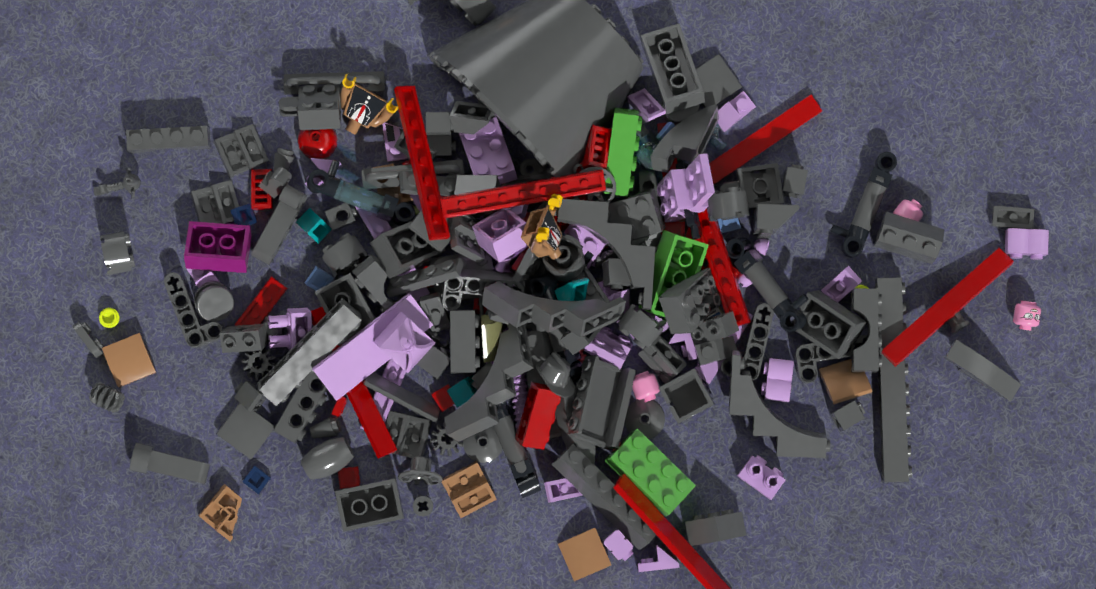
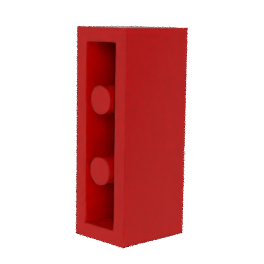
(537, 416)

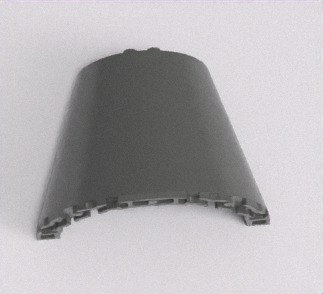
(546, 75)

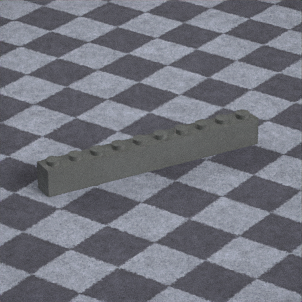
(893, 387)

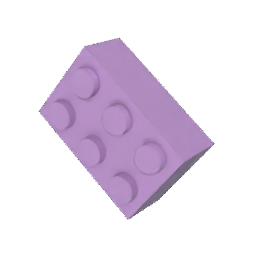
(489, 153)

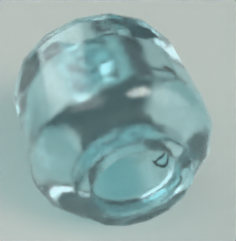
(644, 154)

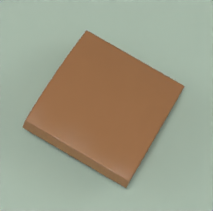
(129, 360)
(843, 383)
(468, 489)
(584, 554)

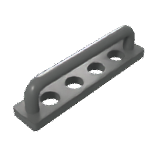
(292, 81)
(371, 175)

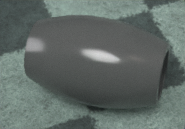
(327, 458)

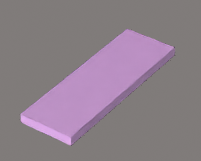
(360, 355)

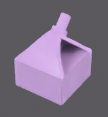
(501, 236)
(404, 342)

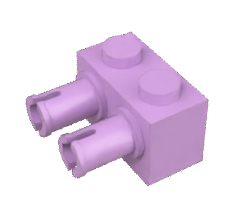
(298, 324)
(762, 477)

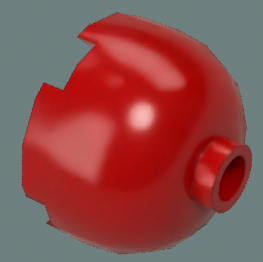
(318, 149)

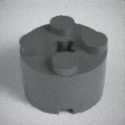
(475, 10)
(728, 205)
(116, 252)
(344, 255)
(571, 265)
(639, 326)

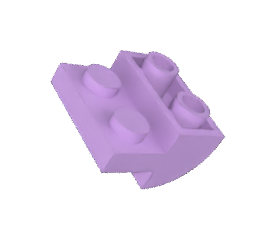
(610, 347)

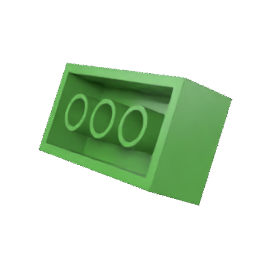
(621, 150)
(674, 262)
(650, 472)

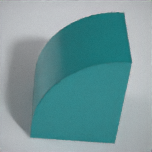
(313, 225)
(462, 391)

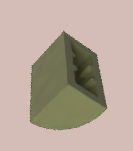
(490, 337)

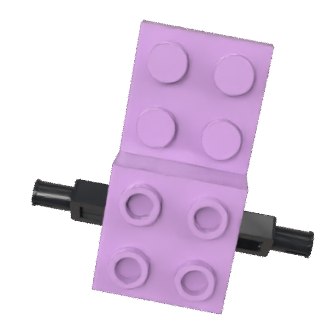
(686, 192)

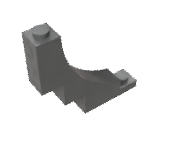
(636, 259)
(577, 316)
(480, 410)
(790, 440)

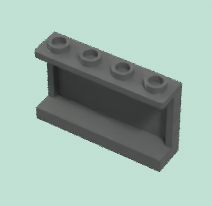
(601, 403)

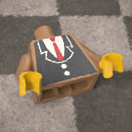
(363, 106)
(542, 231)

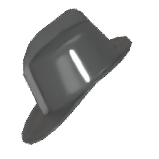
(556, 374)

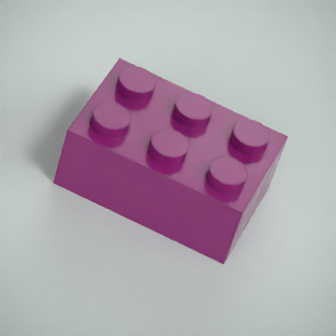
(217, 247)

